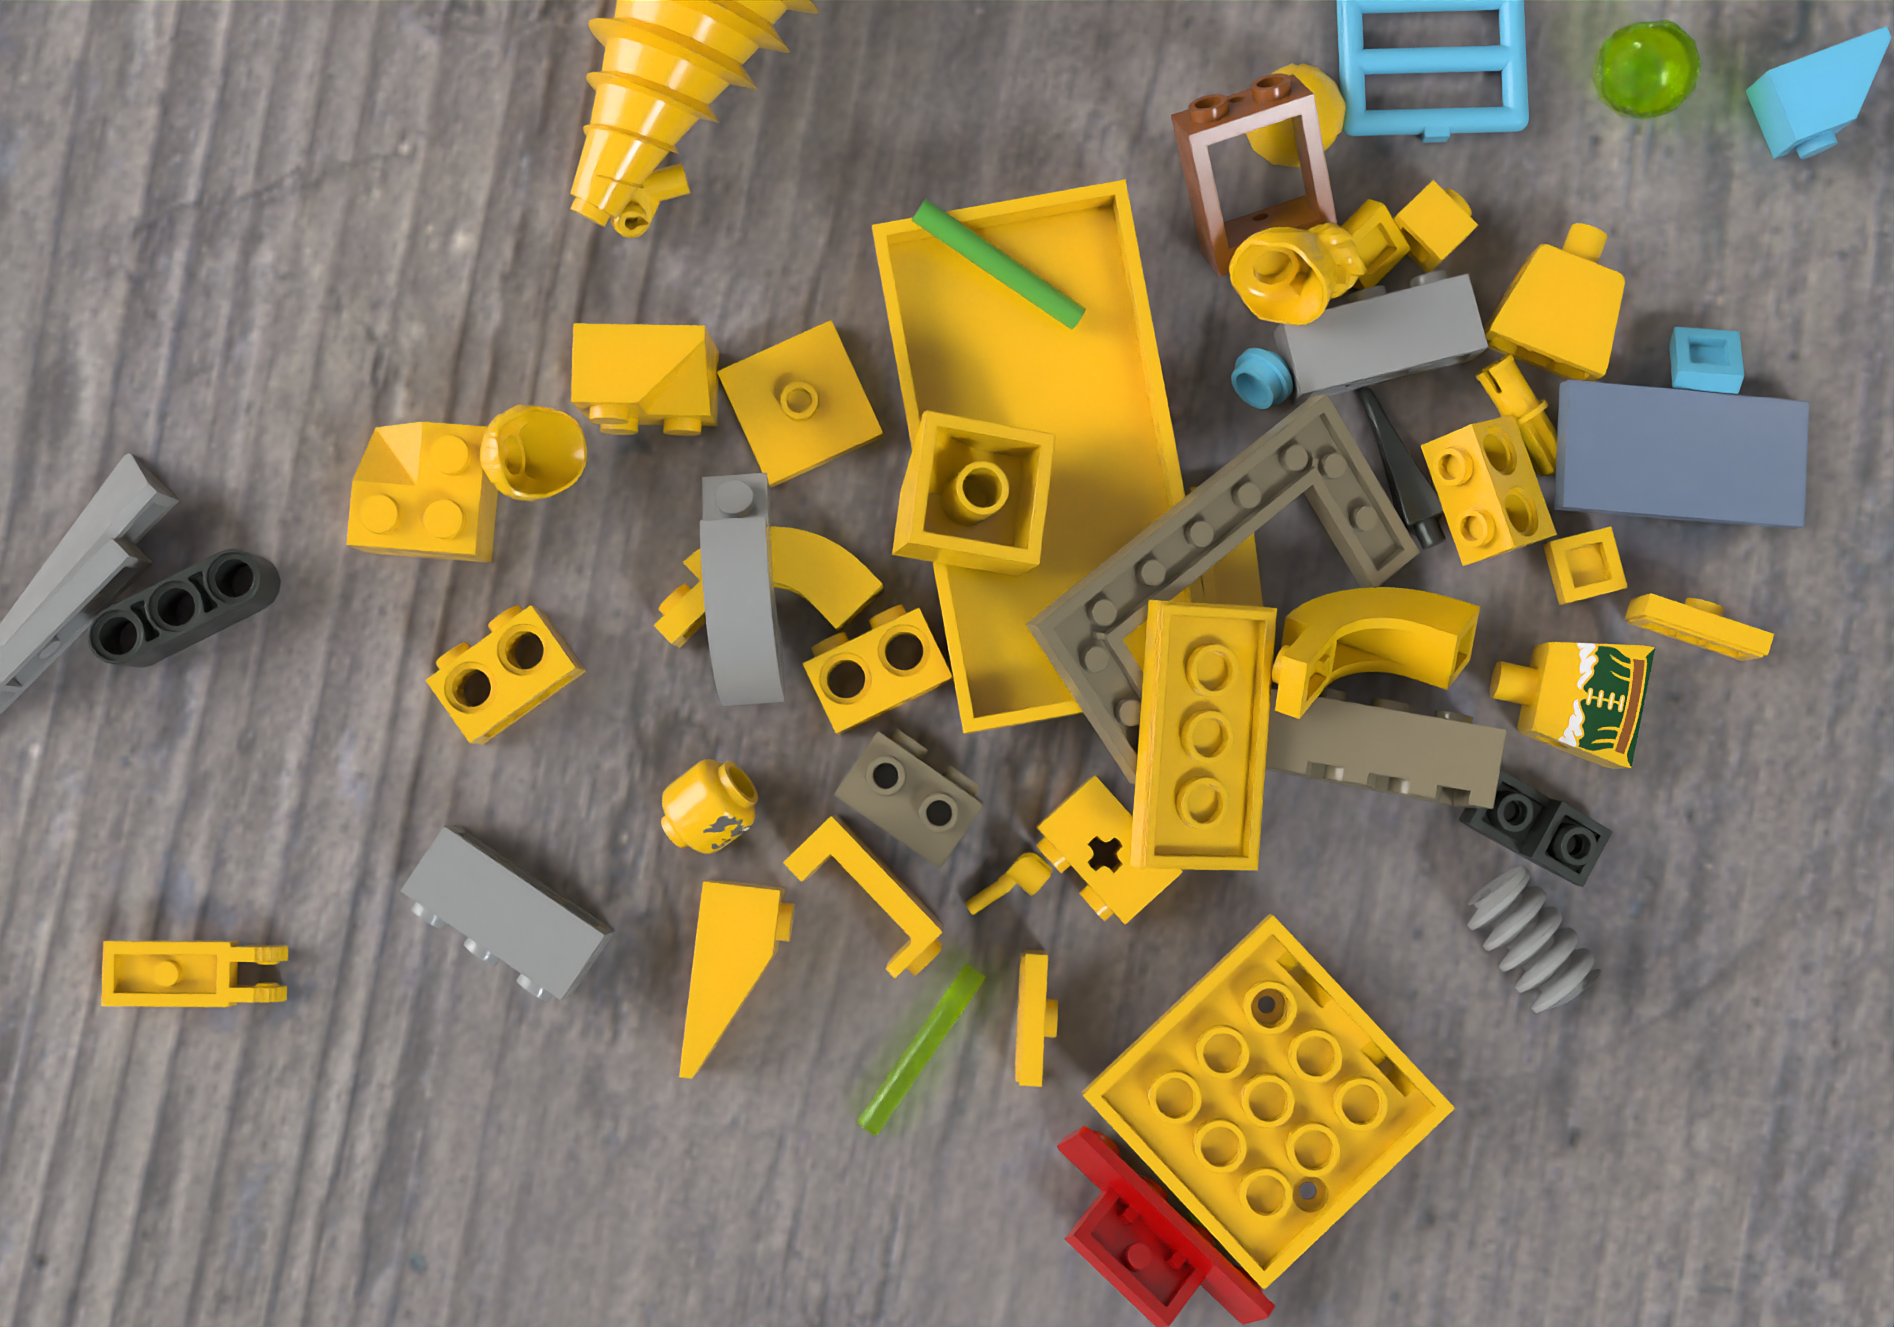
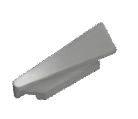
(81, 575)

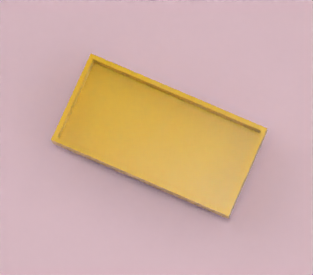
(997, 358)

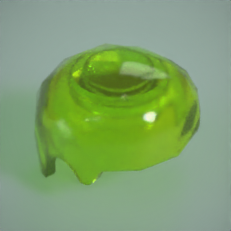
(1646, 69)

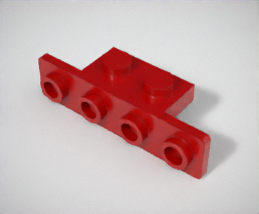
(1147, 1244)

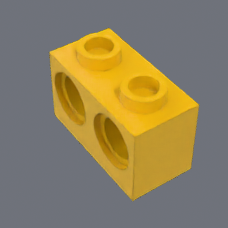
(1488, 489)
(884, 685)
(513, 689)

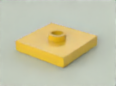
(800, 403)

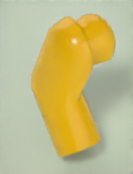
(640, 210)

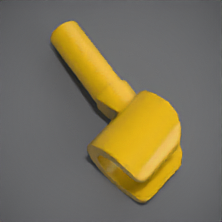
(1027, 871)

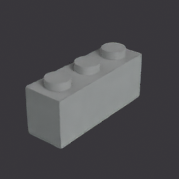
(1383, 336)
(505, 913)

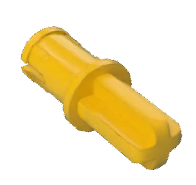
(1514, 396)

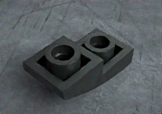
(1540, 829)

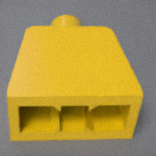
(1561, 308)

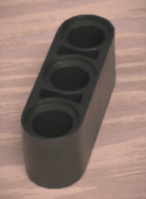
(155, 609)

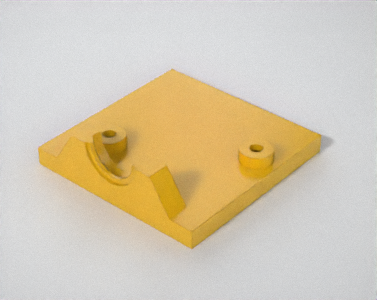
(1257, 1103)

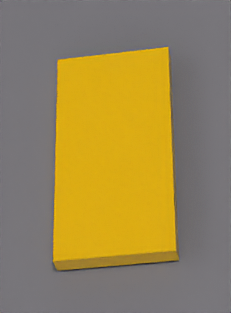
(1202, 736)

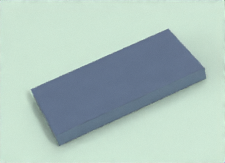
(1681, 455)

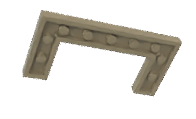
(1300, 454)

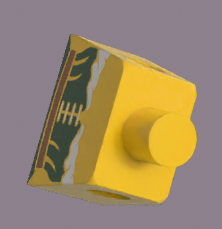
(1580, 698)

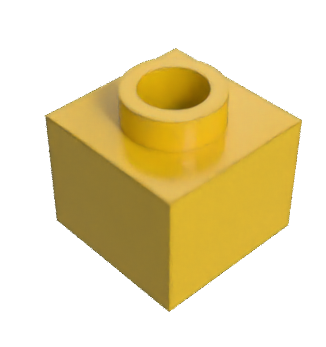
(1435, 225)

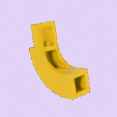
(802, 564)
(1371, 631)

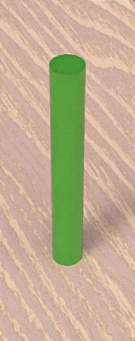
(998, 264)

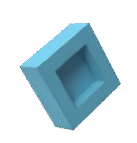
(1706, 360)

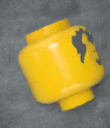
(709, 806)

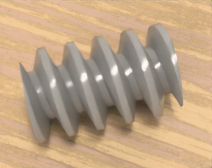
(1532, 939)

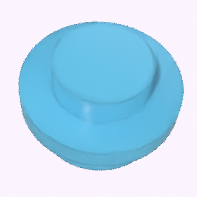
(1261, 378)

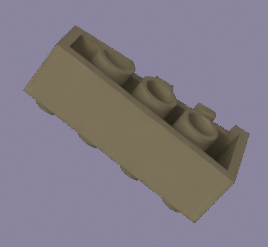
(1388, 749)

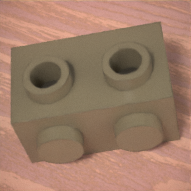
(911, 798)

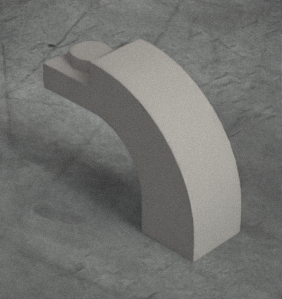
(740, 590)

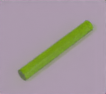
(921, 1049)

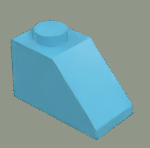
(1816, 95)

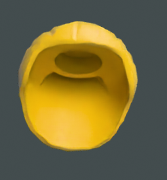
(1294, 272)
(533, 452)

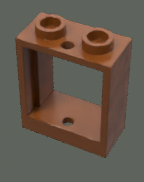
(1224, 117)

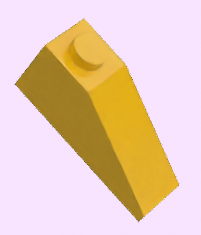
(733, 948)

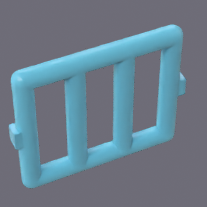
(1432, 123)

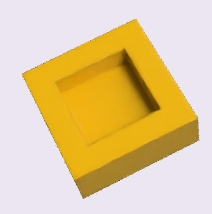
(1376, 240)
(1585, 565)

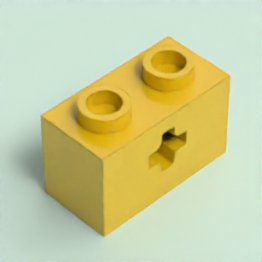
(1097, 813)

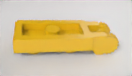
(185, 973)

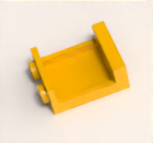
(880, 882)

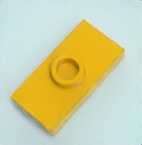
(1700, 625)
(1035, 1017)

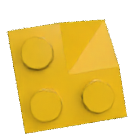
(645, 377)
(423, 494)
(975, 495)

